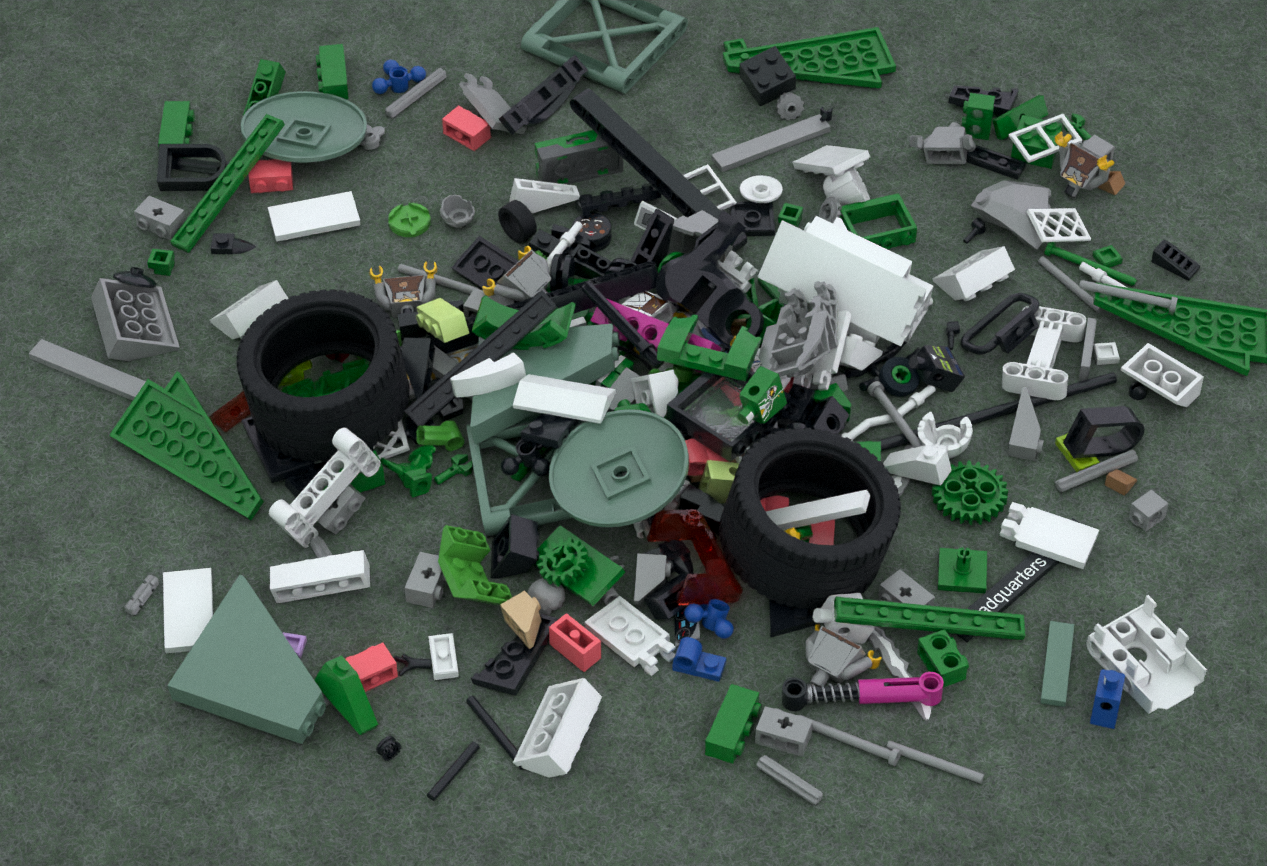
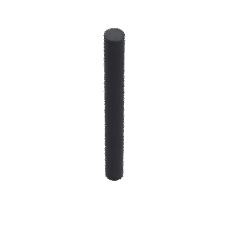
(492, 727)

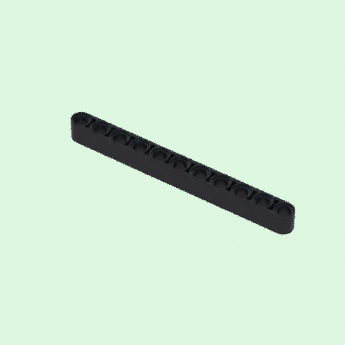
(644, 158)
(611, 286)

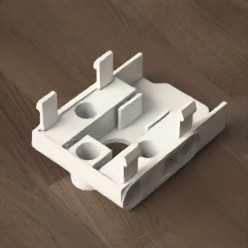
(1169, 669)

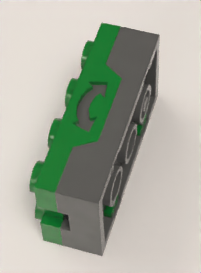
(576, 158)

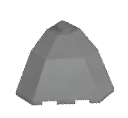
(1007, 205)

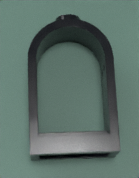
(170, 151)
(1083, 444)

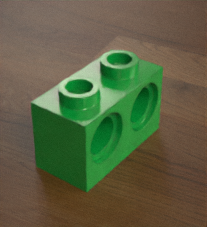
(979, 115)
(941, 656)

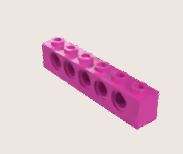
(647, 327)

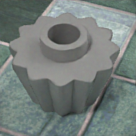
(789, 106)

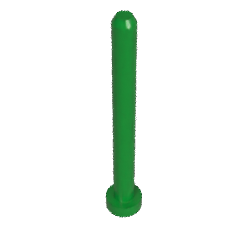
(1052, 249)

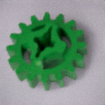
(563, 562)

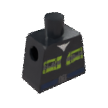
(937, 367)

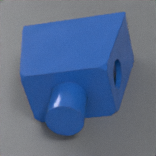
(1108, 690)

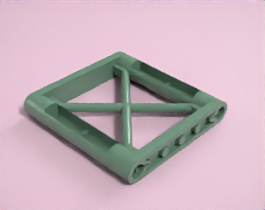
(613, 76)
(495, 517)

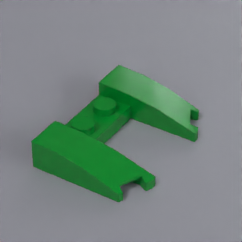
(735, 364)

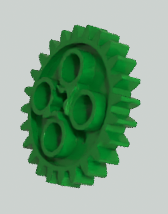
(971, 493)

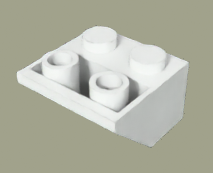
(858, 353)

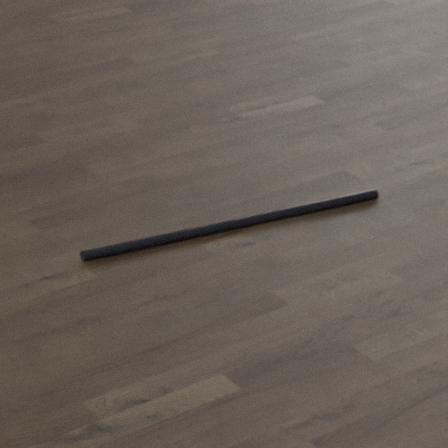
(1005, 409)

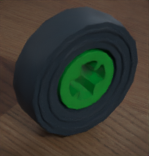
(894, 385)

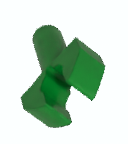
(1078, 122)
(456, 468)

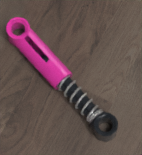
(866, 691)

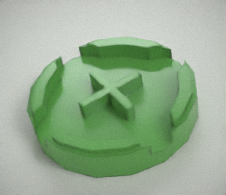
(409, 220)

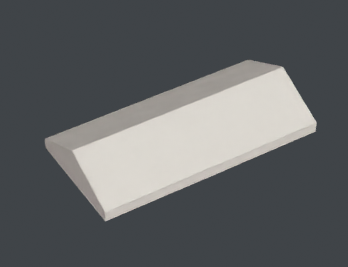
(563, 398)

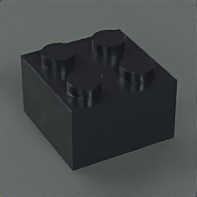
(767, 76)

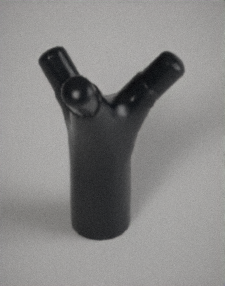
(412, 663)

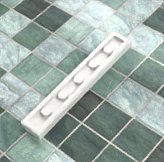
(820, 510)

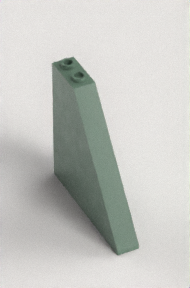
(580, 358)
(249, 671)

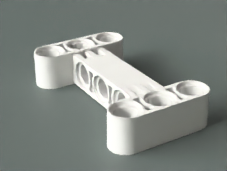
(1038, 373)
(353, 457)

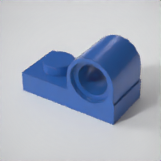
(692, 661)

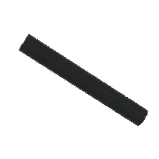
(453, 771)

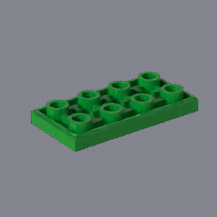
(597, 579)

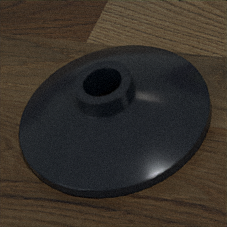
(135, 277)

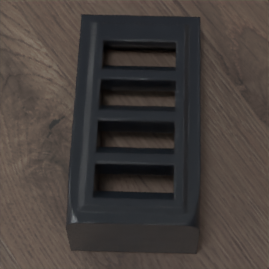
(1165, 251)

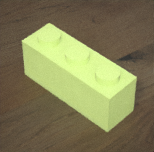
(442, 320)

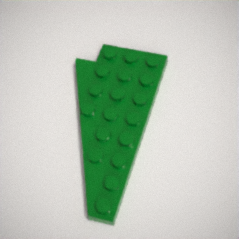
(838, 58)
(1211, 328)
(182, 439)

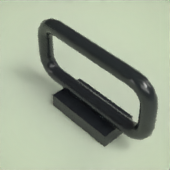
(1012, 333)

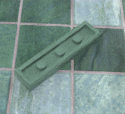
(1057, 664)

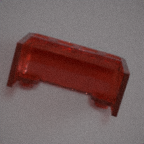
(719, 580)

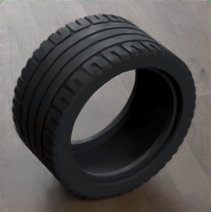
(314, 327)
(818, 466)

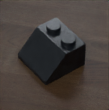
(514, 547)

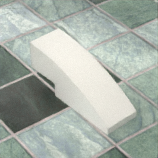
(488, 376)

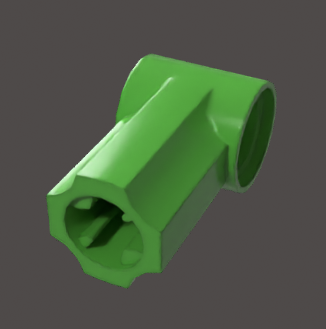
(445, 434)

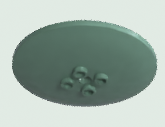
(315, 126)
(626, 441)

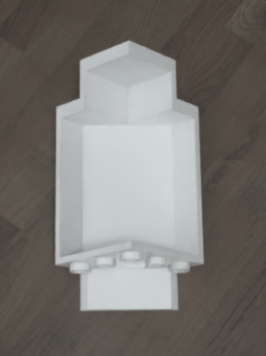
(866, 278)

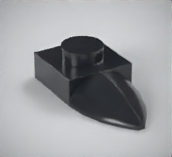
(228, 244)
(679, 556)

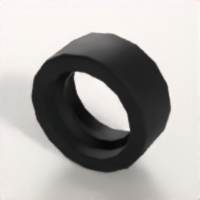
(517, 221)

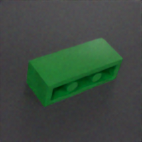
(332, 70)
(176, 123)
(733, 724)

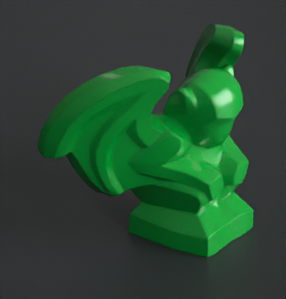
(414, 474)

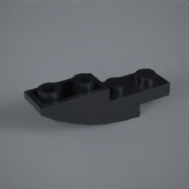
(587, 263)

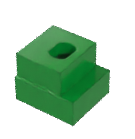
(791, 214)
(161, 261)

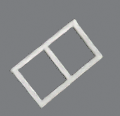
(1053, 149)
(731, 202)

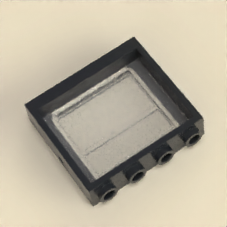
(710, 411)

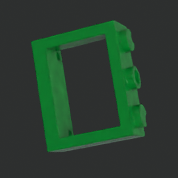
(877, 209)

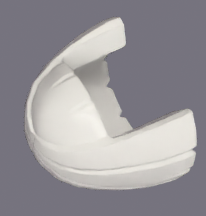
(846, 188)
(946, 436)

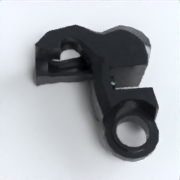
(701, 289)

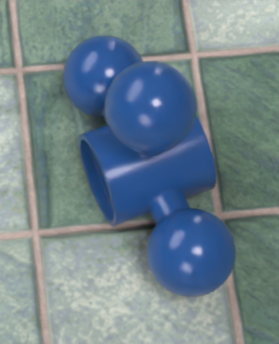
(398, 77)
(713, 616)

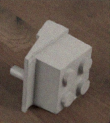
(687, 230)

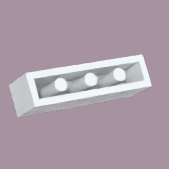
(320, 576)

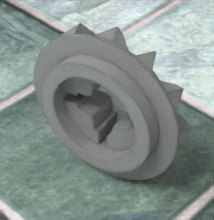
(830, 209)

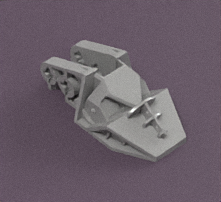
(789, 345)

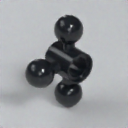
(529, 456)

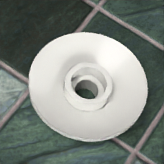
(761, 189)

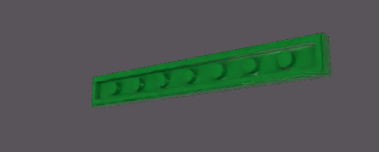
(227, 183)
(929, 618)

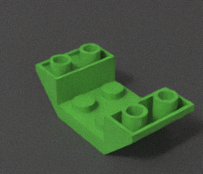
(460, 563)

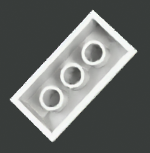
(558, 728)

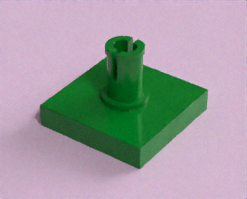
(962, 570)

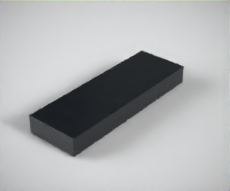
(996, 162)

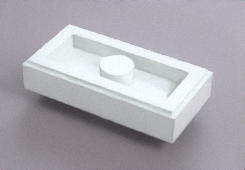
(443, 656)

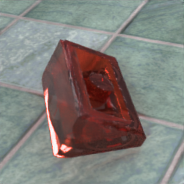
(231, 413)

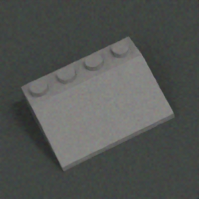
(133, 320)

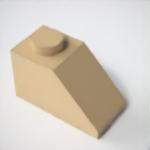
(523, 617)

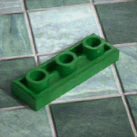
(1010, 120)

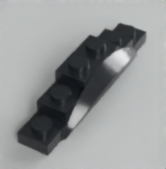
(545, 97)

